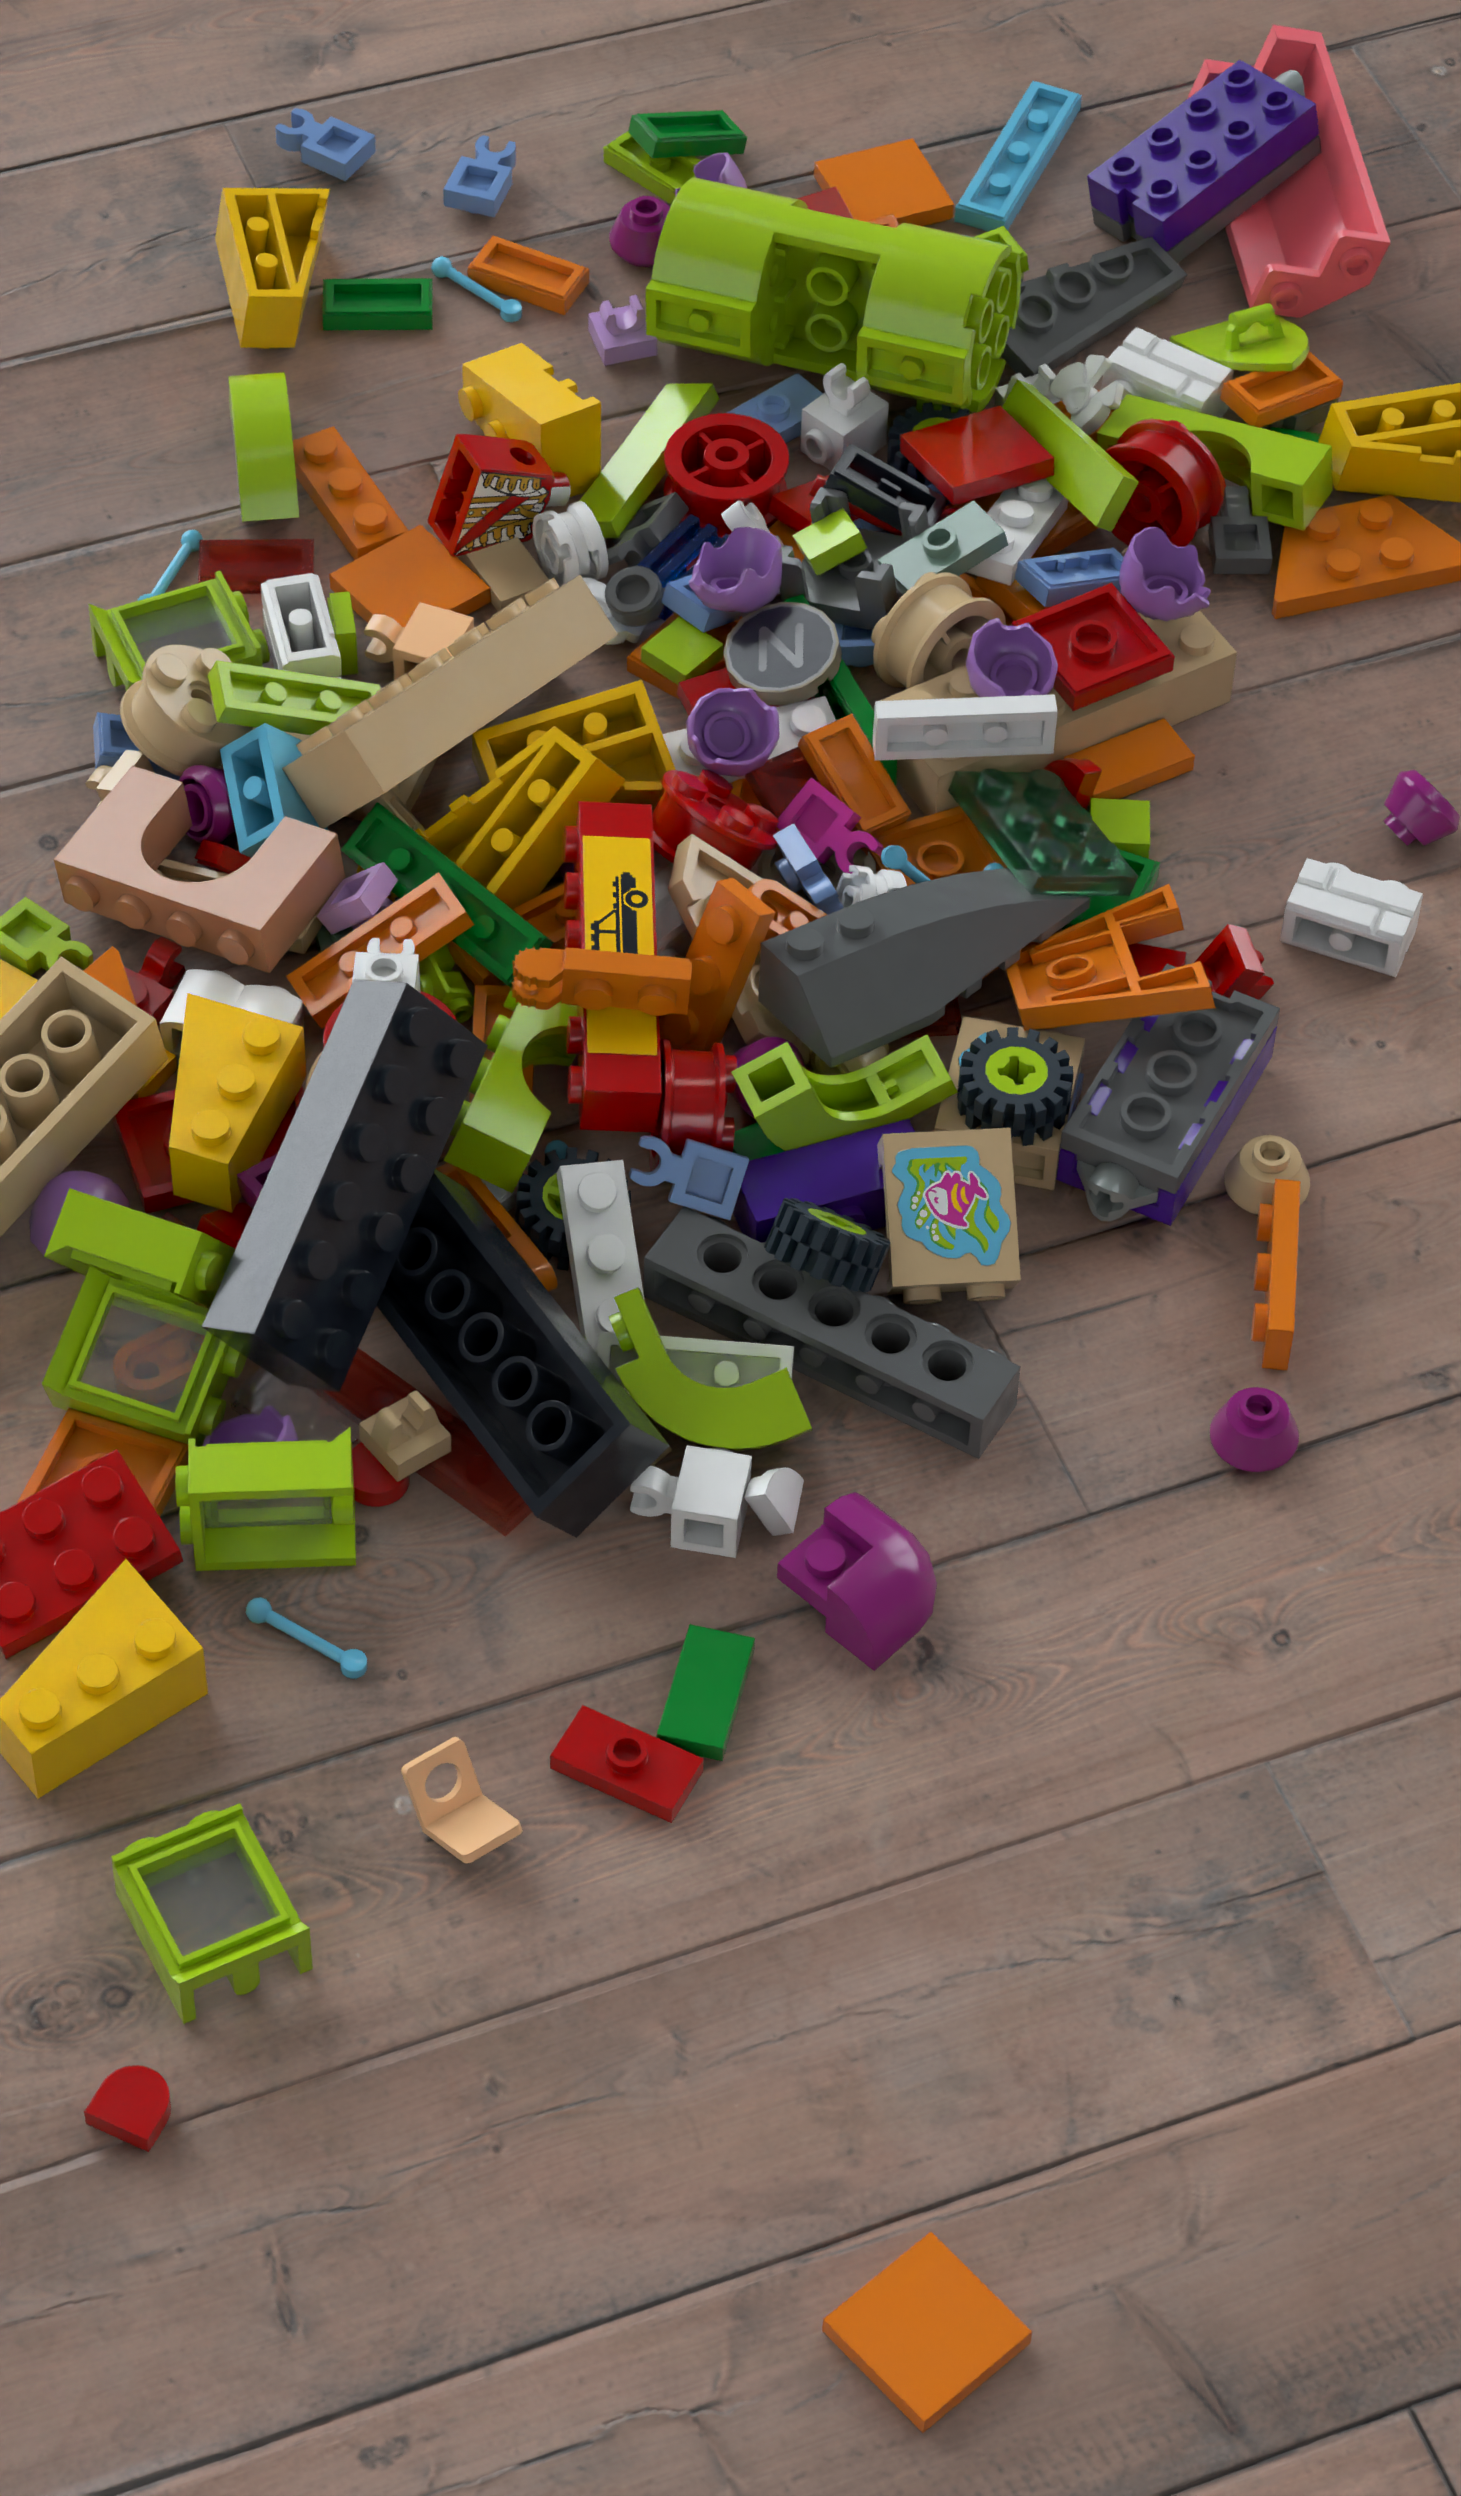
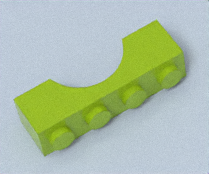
(1282, 472)
(504, 1118)

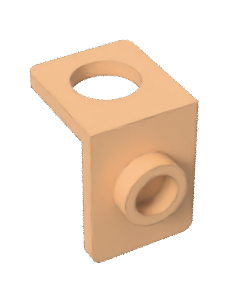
(463, 1819)

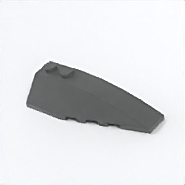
(901, 958)

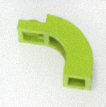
(263, 446)
(809, 1108)
(726, 1418)

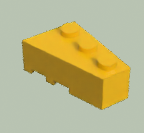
(268, 259)
(519, 399)
(1398, 444)
(611, 725)
(515, 824)
(229, 1096)
(100, 1683)

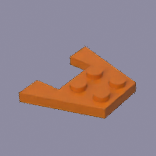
(1091, 975)

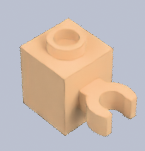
(423, 636)

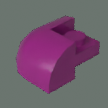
(864, 1578)

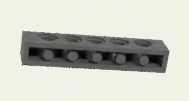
(837, 1334)

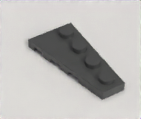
(1086, 302)

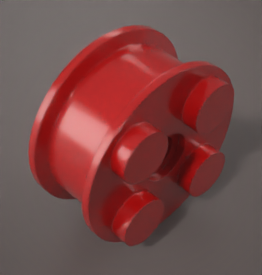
(725, 461)
(1176, 478)
(713, 814)
(694, 1099)

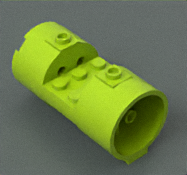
(816, 289)

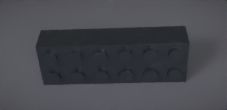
(345, 1185)
(514, 1363)

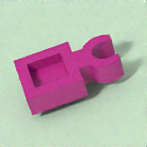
(827, 825)

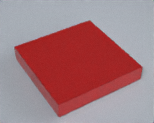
(977, 455)
(1099, 646)

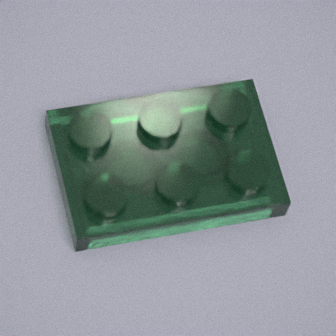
(1042, 833)

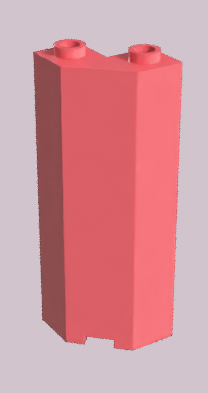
(1322, 225)

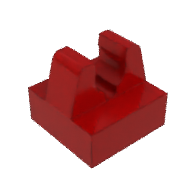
(1235, 964)

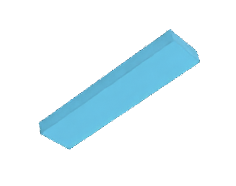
(1018, 157)

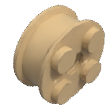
(929, 630)
(173, 710)

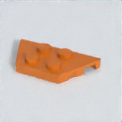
(1361, 555)

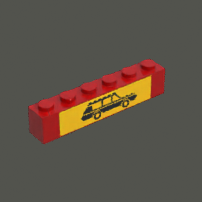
(614, 912)

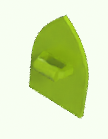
(1249, 341)

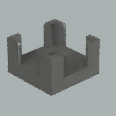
(857, 589)

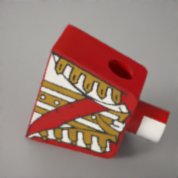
(493, 493)

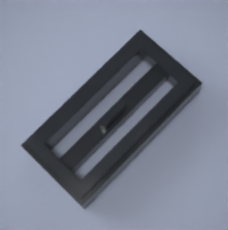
(881, 488)

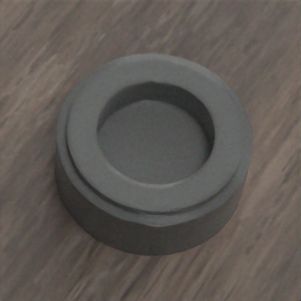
(634, 596)

